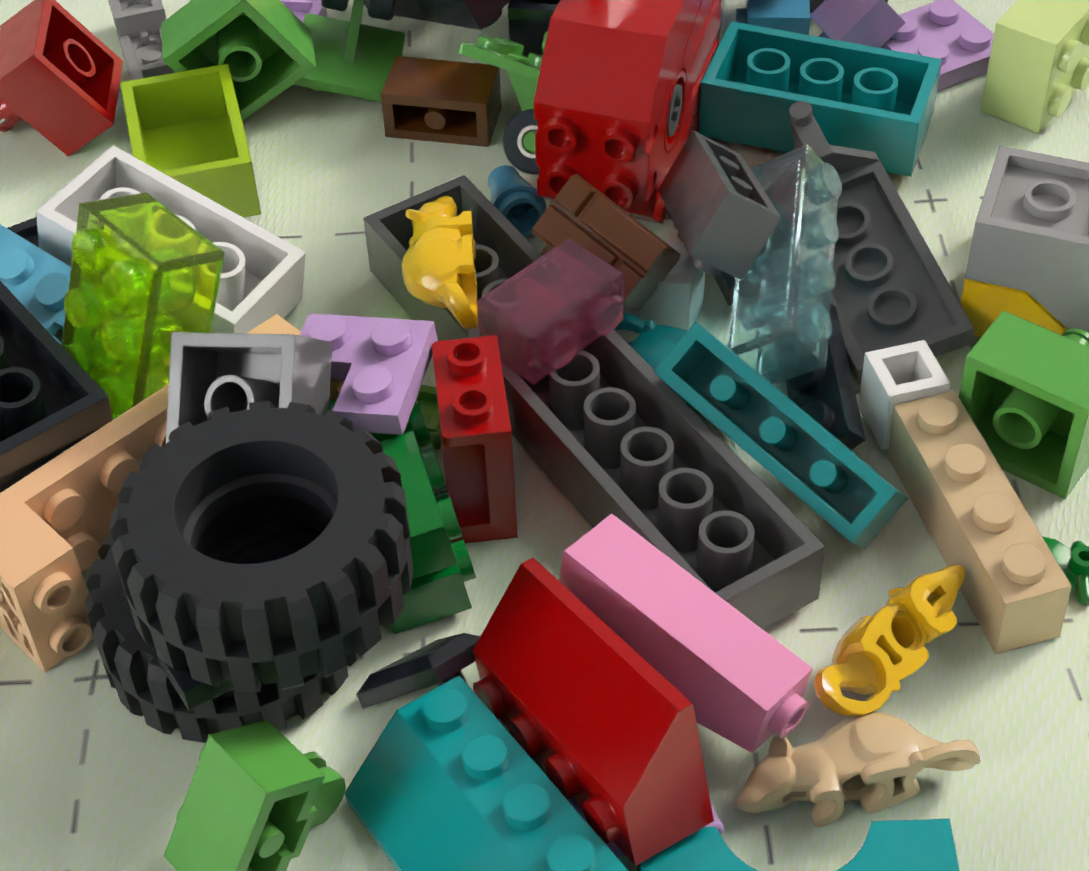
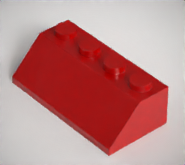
(593, 716)

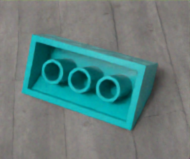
(464, 796)

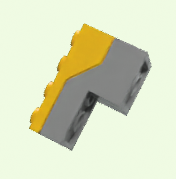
(1031, 244)

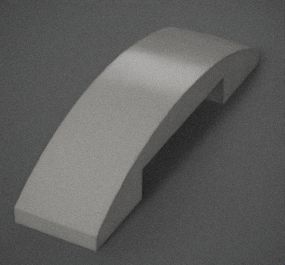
(140, 36)

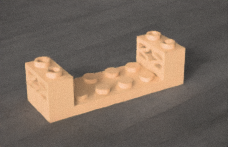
(63, 516)

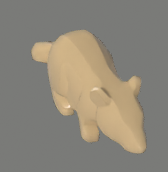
(856, 760)

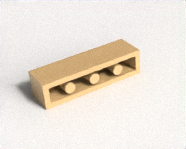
(978, 522)

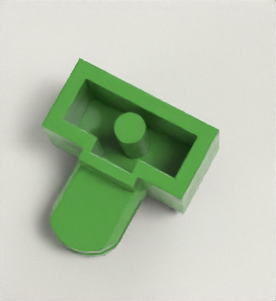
(252, 802)

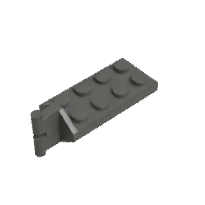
(883, 269)

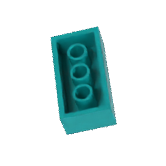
(856, 93)

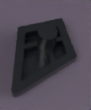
(423, 668)

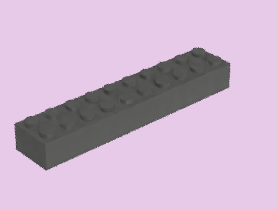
(623, 436)

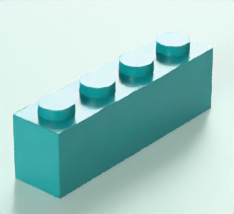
(780, 436)

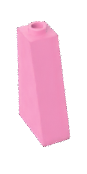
(708, 650)

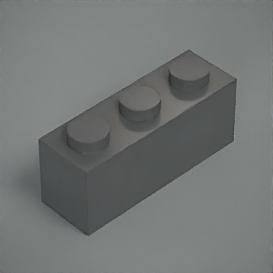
(717, 207)

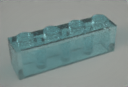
(785, 298)

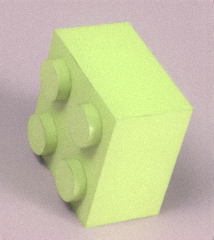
(1037, 61)

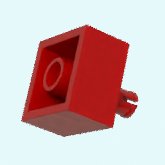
(56, 76)

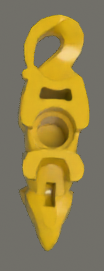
(441, 260)
(889, 643)

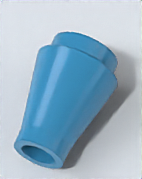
(515, 198)

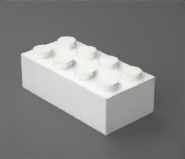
(258, 269)

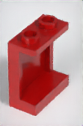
(476, 437)

